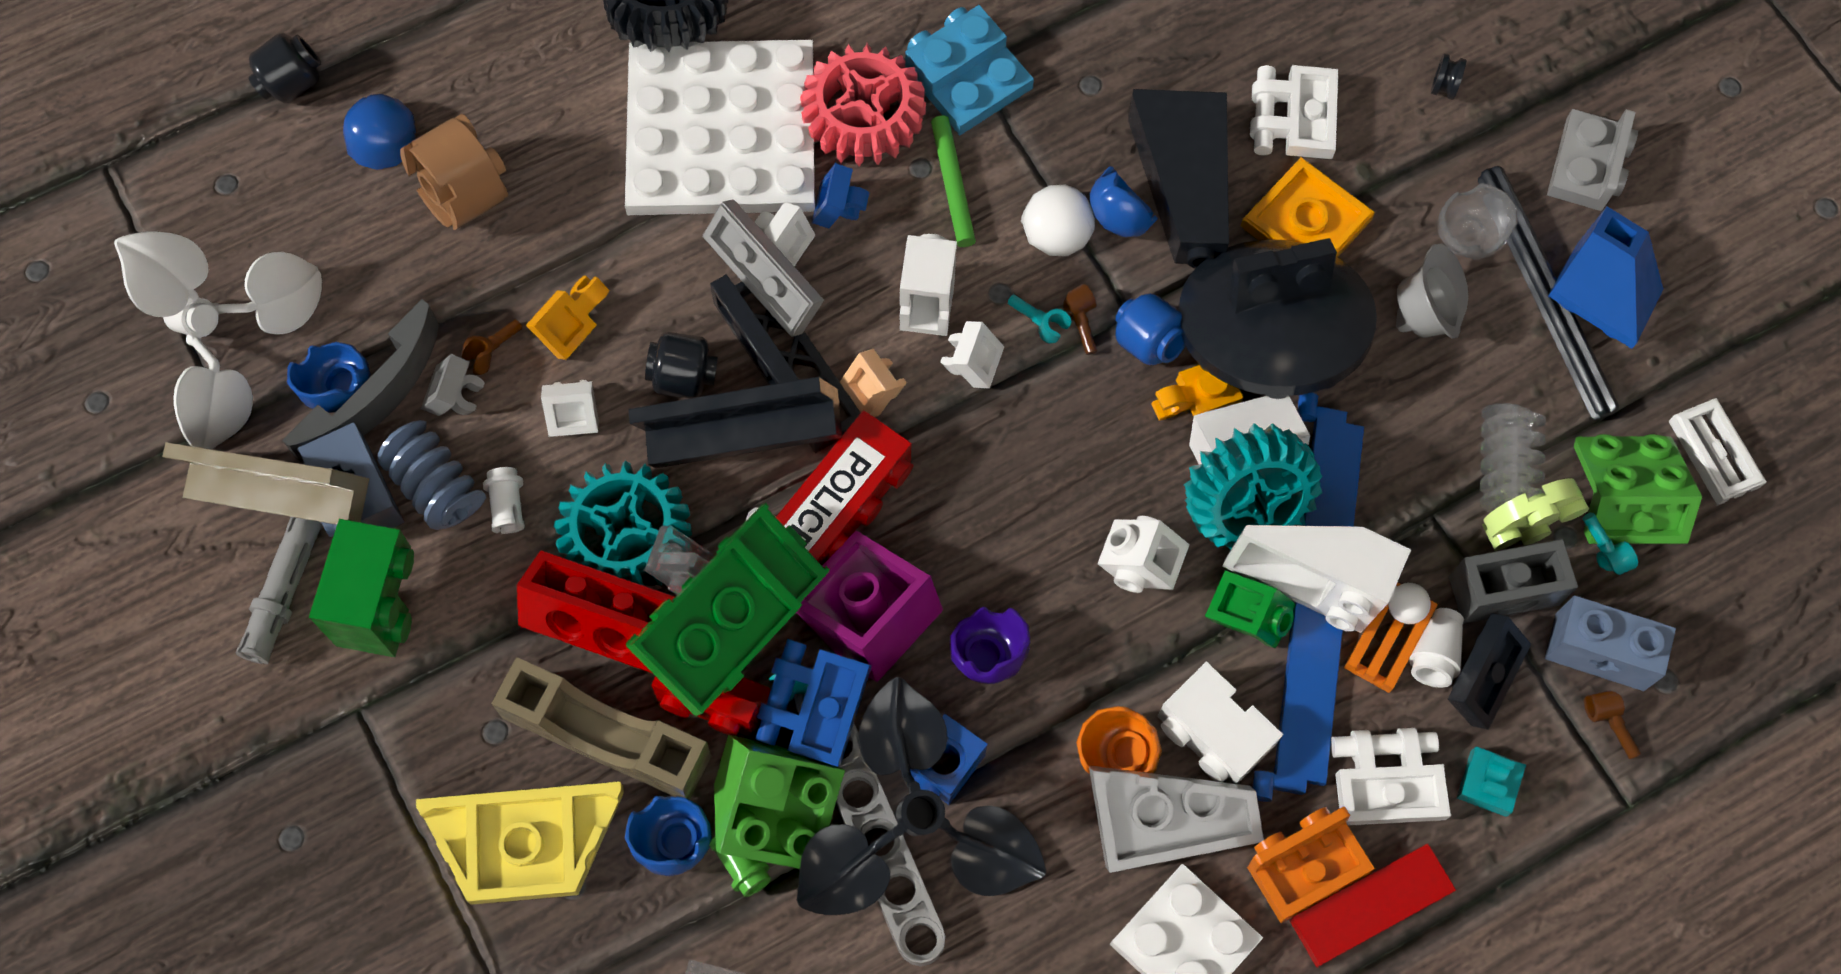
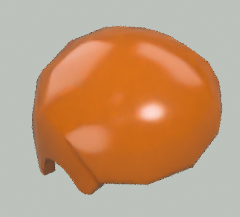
(1119, 740)

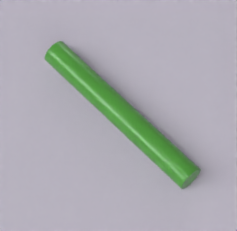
(953, 181)

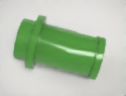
(748, 874)

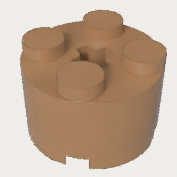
(455, 172)

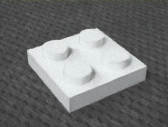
(1186, 931)

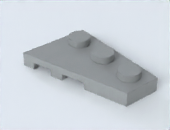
(1169, 817)

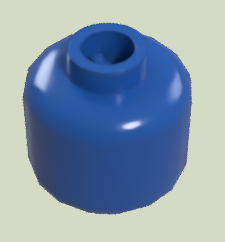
(1150, 329)

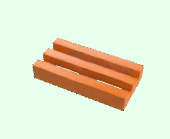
(1371, 673)

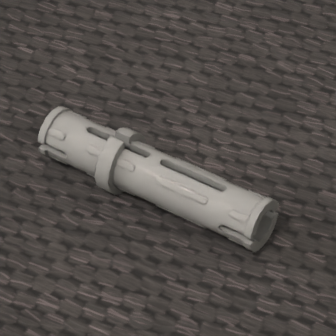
(273, 604)

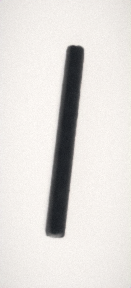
(1560, 322)

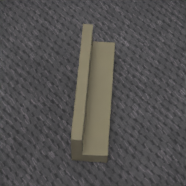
(270, 485)

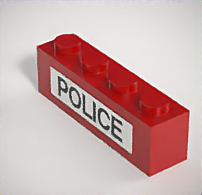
(848, 486)

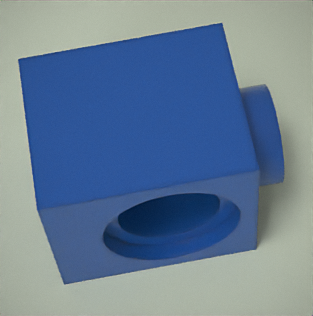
(968, 752)

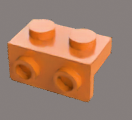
(1309, 863)

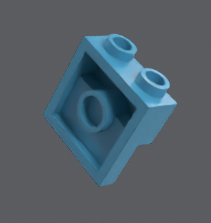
(967, 68)

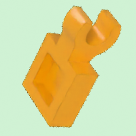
(565, 318)
(1195, 391)

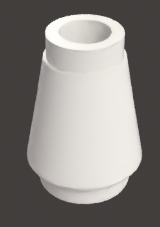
(1439, 650)

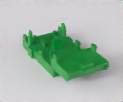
(728, 611)

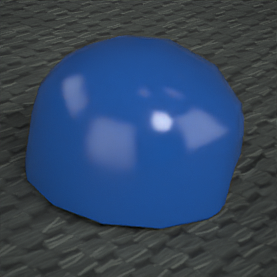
(378, 130)
(1119, 207)
(328, 375)
(669, 835)

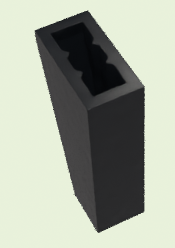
(1186, 167)

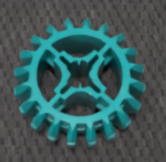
(1252, 481)
(589, 512)

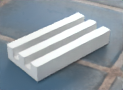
(1709, 454)

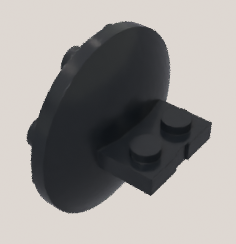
(1278, 317)

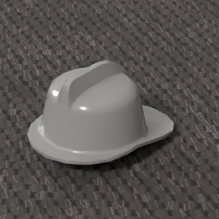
(1433, 296)

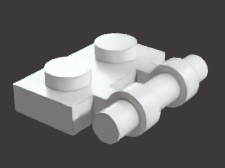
(1310, 111)
(1391, 793)

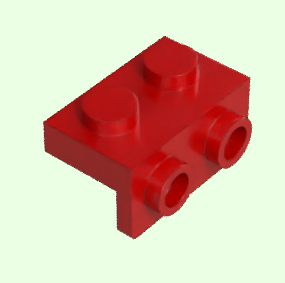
(729, 712)

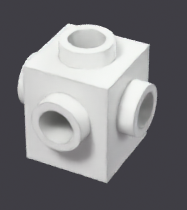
(1143, 554)

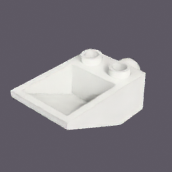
(1331, 570)

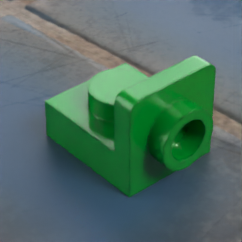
(1251, 609)

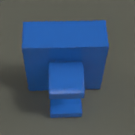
(838, 198)

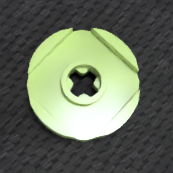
(1529, 517)

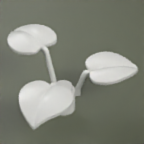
(161, 280)

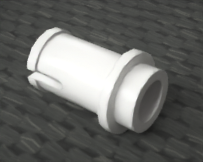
(504, 497)

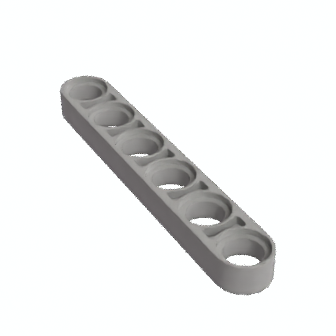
(899, 860)

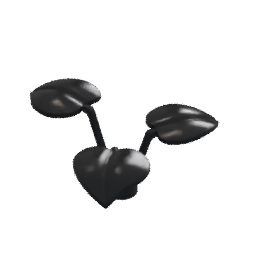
(903, 734)

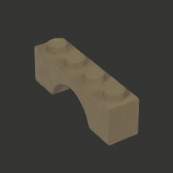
(625, 743)

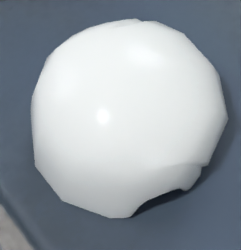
(1058, 220)

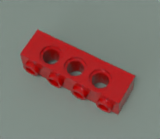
(585, 606)

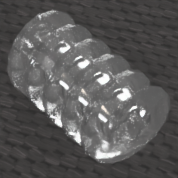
(1509, 454)

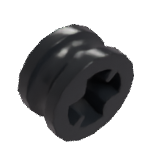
(1448, 76)

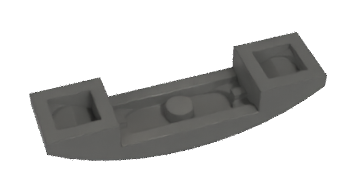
(384, 390)

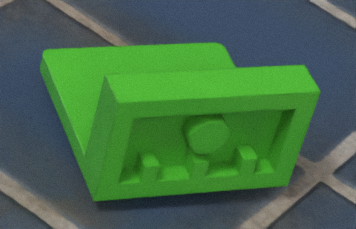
(1639, 488)

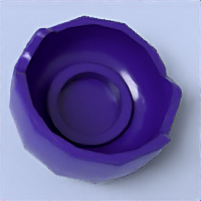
(990, 645)

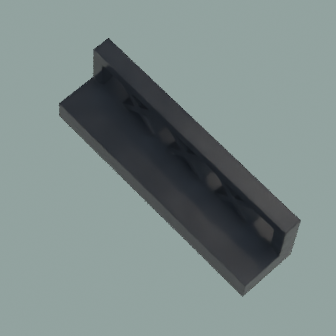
(772, 363)
(739, 422)

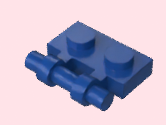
(827, 708)

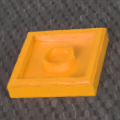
(1308, 209)

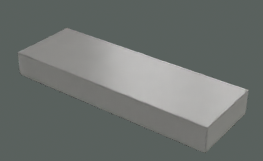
(762, 268)

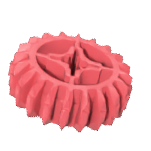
(857, 120)

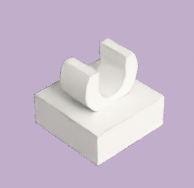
(787, 230)
(975, 354)
(570, 408)

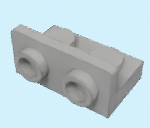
(1592, 159)

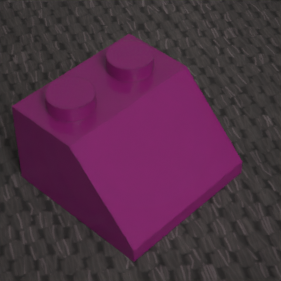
(870, 604)

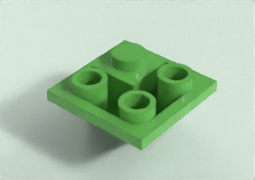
(771, 801)

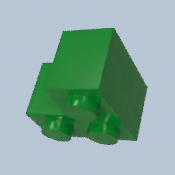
(360, 587)

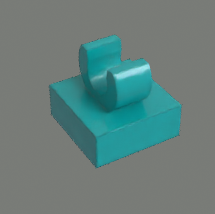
(1491, 781)

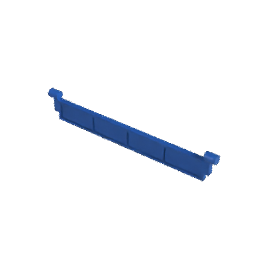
(1313, 642)

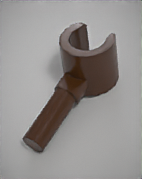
(1076, 305)
(482, 348)
(1610, 707)

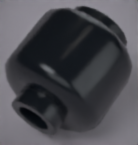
(284, 68)
(680, 365)

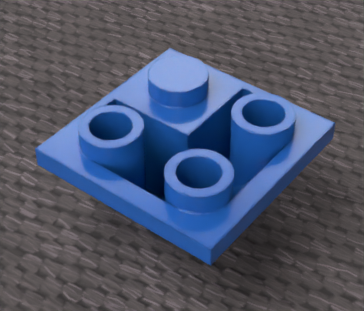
(1611, 278)

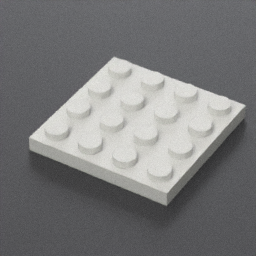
(718, 128)

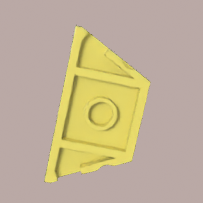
(522, 839)

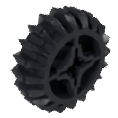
(665, 21)

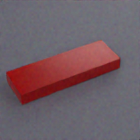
(1372, 905)

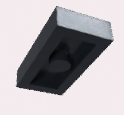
(1489, 671)

